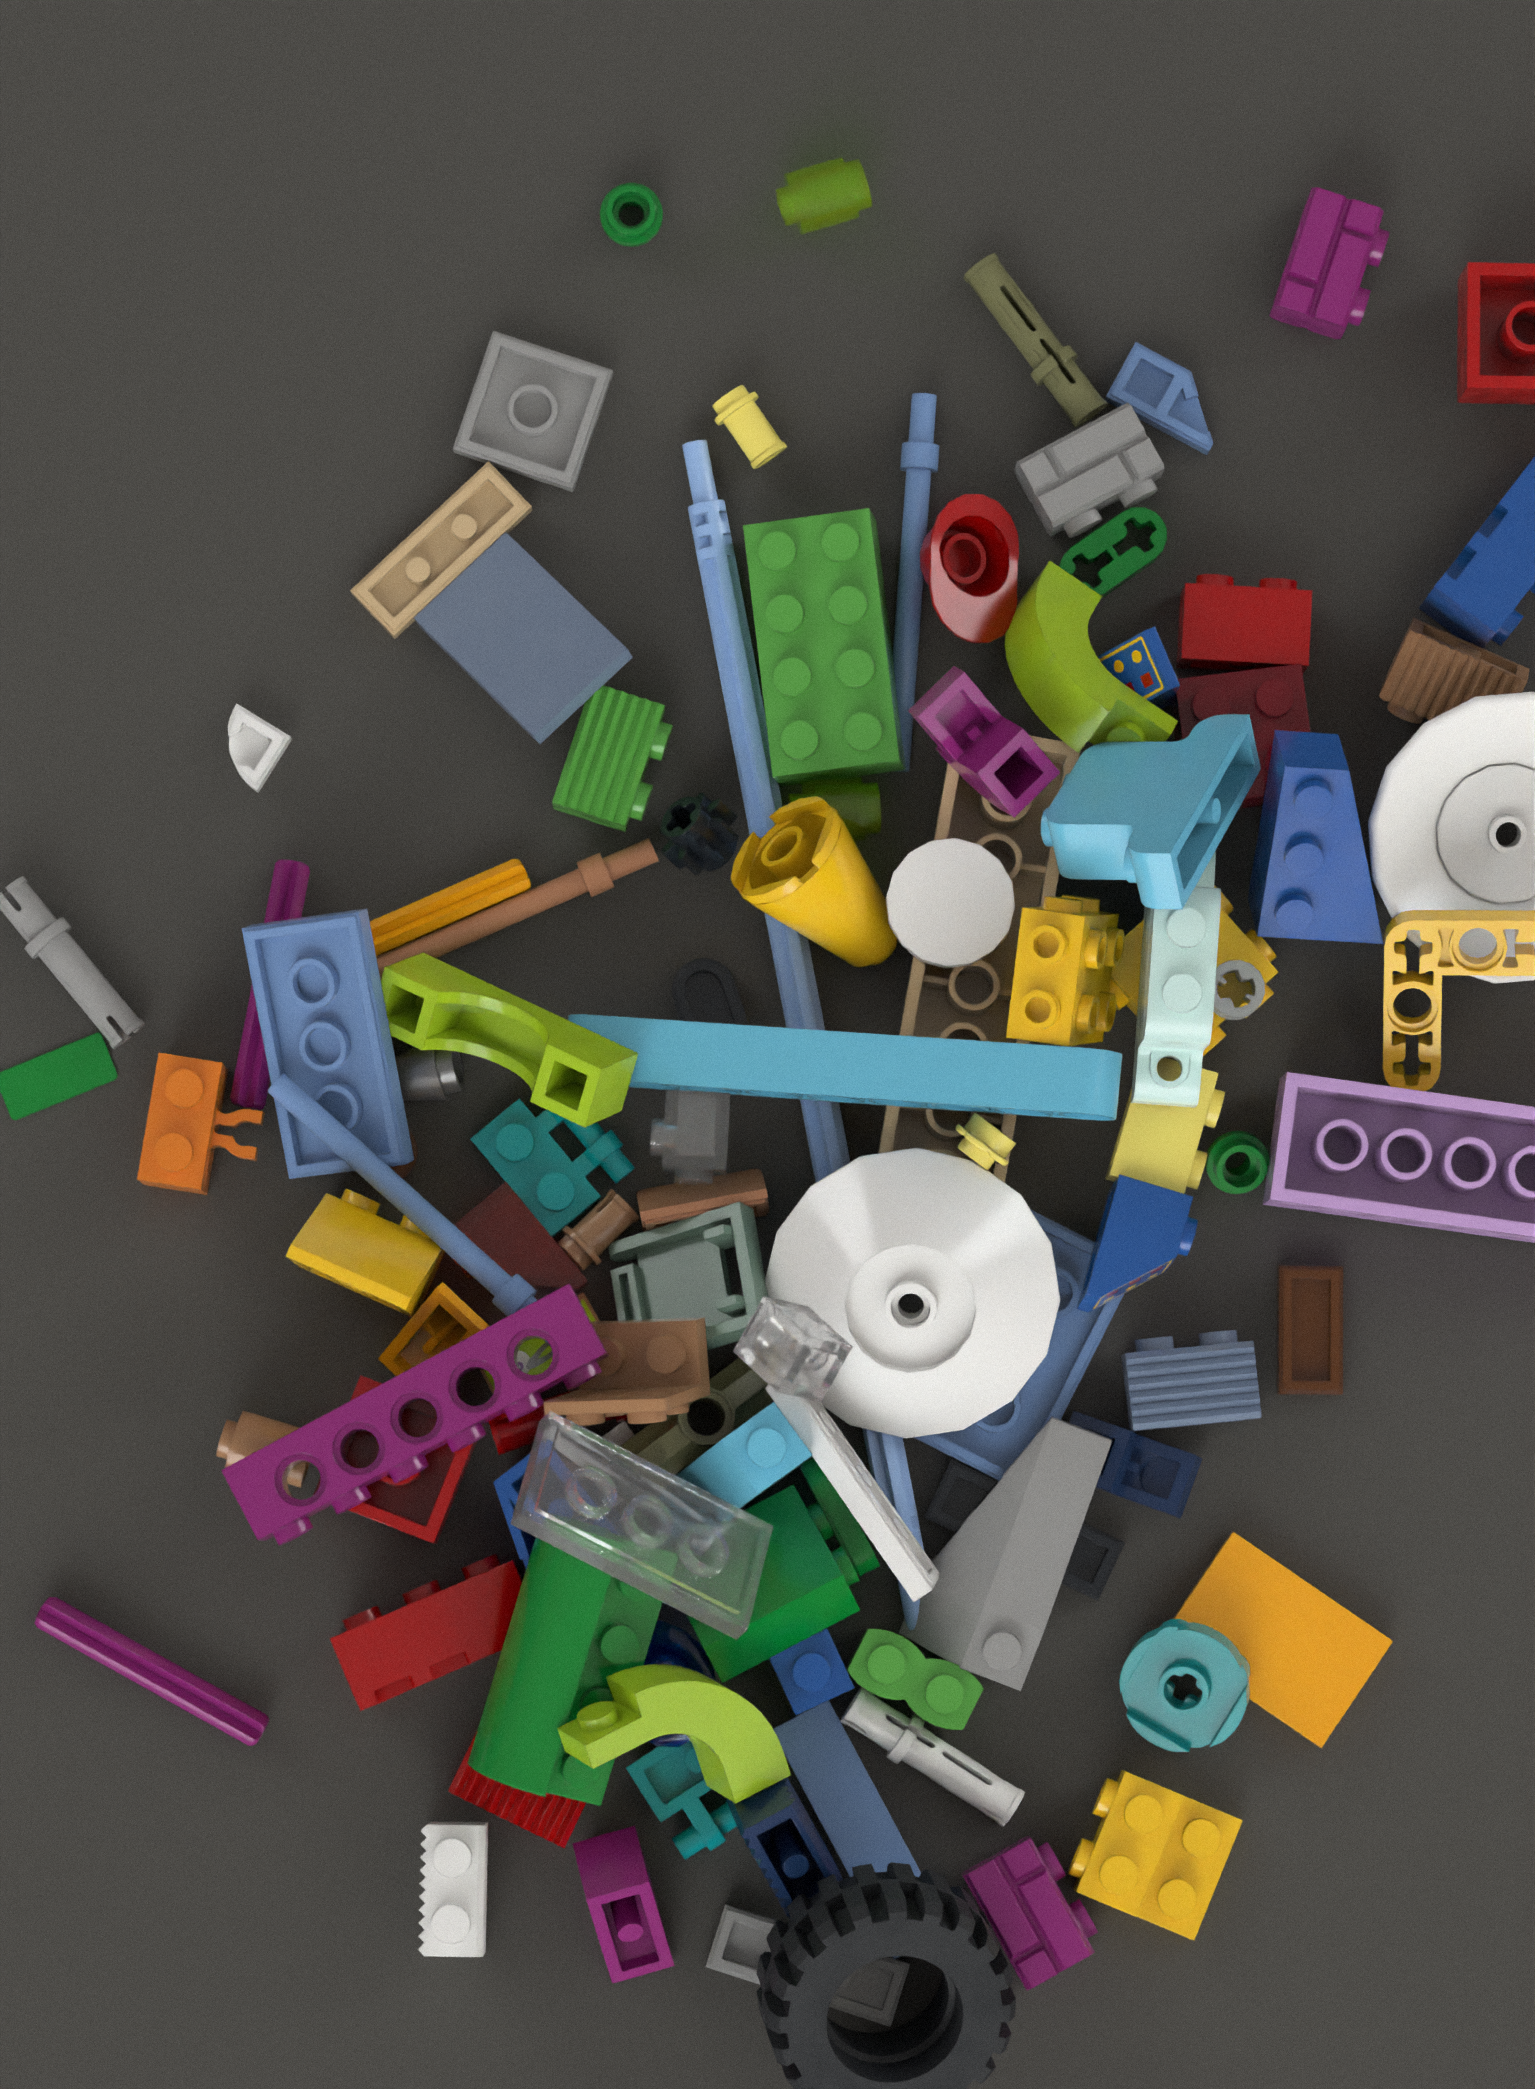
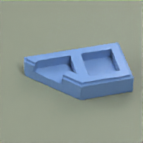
(1162, 396)

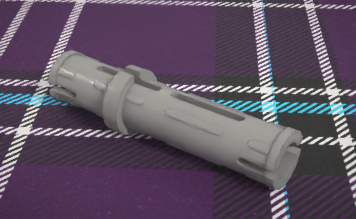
(68, 962)

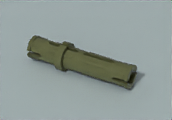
(1050, 361)

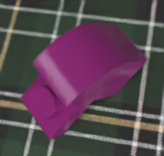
(982, 744)

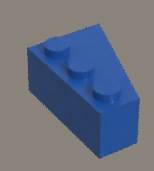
(1492, 571)

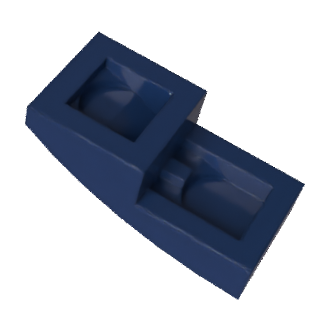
(1143, 1468)

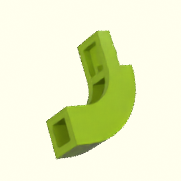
(1064, 677)
(728, 1733)

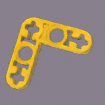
(1442, 957)

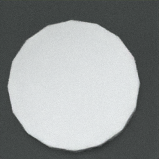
(950, 903)

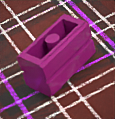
(1328, 264)
(1030, 1912)

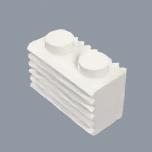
(454, 1889)

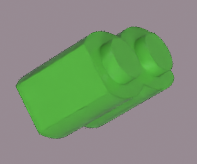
(929, 1686)

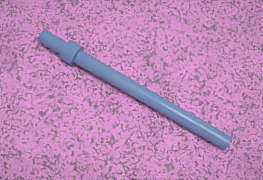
(919, 460)
(509, 1292)

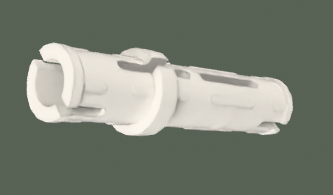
(941, 1762)

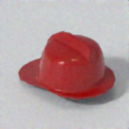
(972, 567)

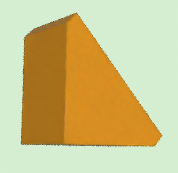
(432, 1329)

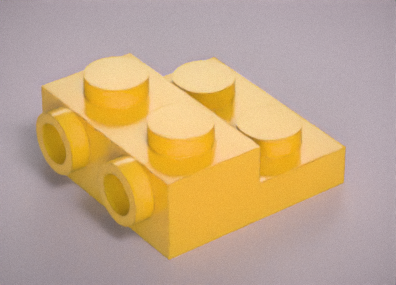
(1154, 1853)

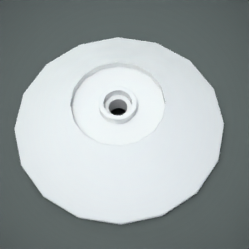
(1441, 816)
(930, 1231)

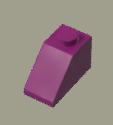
(623, 1904)

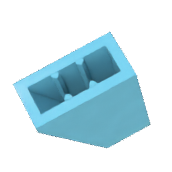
(749, 1459)

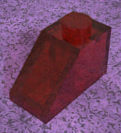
(519, 1242)

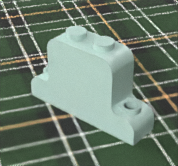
(1177, 994)

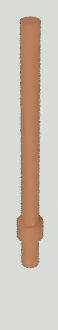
(592, 876)

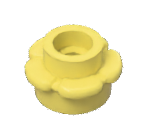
(984, 1142)

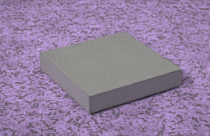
(533, 411)

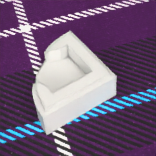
(254, 746)

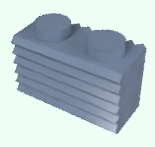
(1191, 1383)

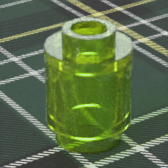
(823, 194)
(855, 801)

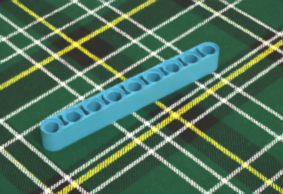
(867, 1067)

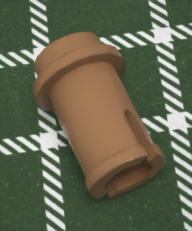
(597, 1230)

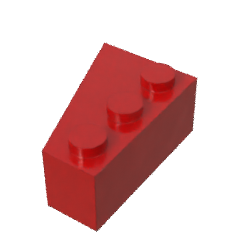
(430, 1634)

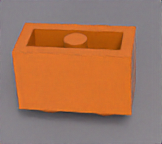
(185, 1124)

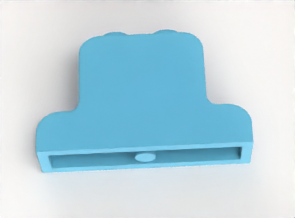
(1153, 808)

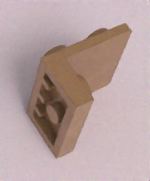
(649, 1372)

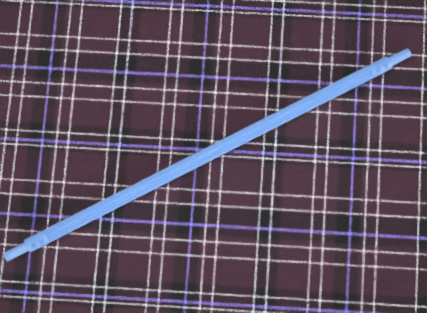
(789, 948)

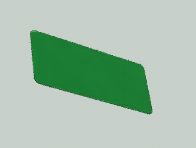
(56, 1076)

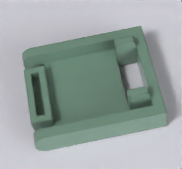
(687, 1275)

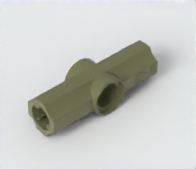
(673, 1445)

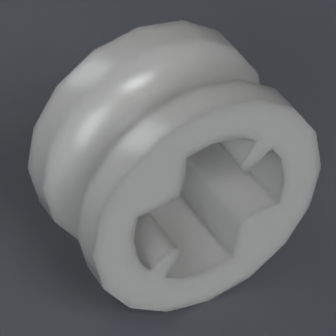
(1244, 973)

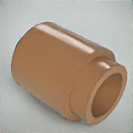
(252, 1434)

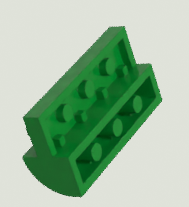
(559, 1648)

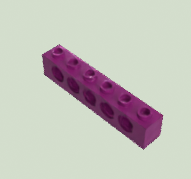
(261, 1477)

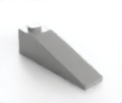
(1012, 1557)

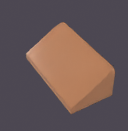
(680, 1201)

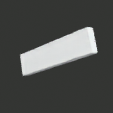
(859, 1492)

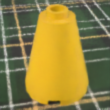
(816, 882)

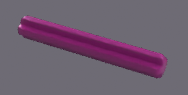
(251, 1071)
(151, 1671)

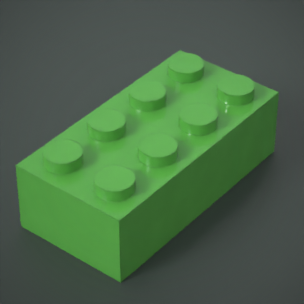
(824, 647)

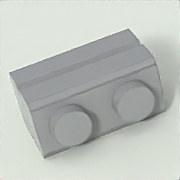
(1090, 471)

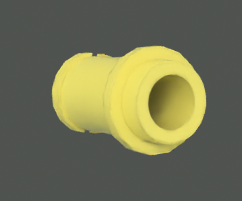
(748, 426)

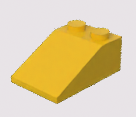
(367, 1253)

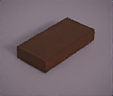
(1310, 1330)

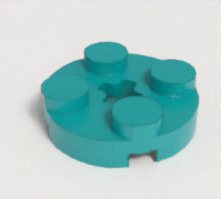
(1181, 1649)

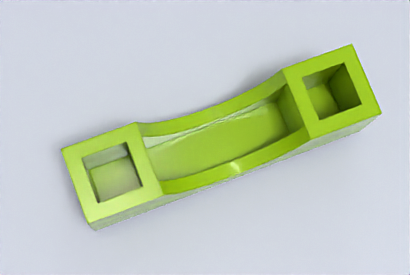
(561, 1062)

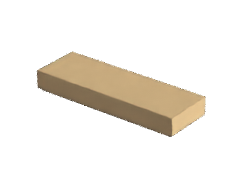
(441, 549)

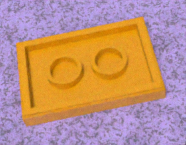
(1300, 1644)

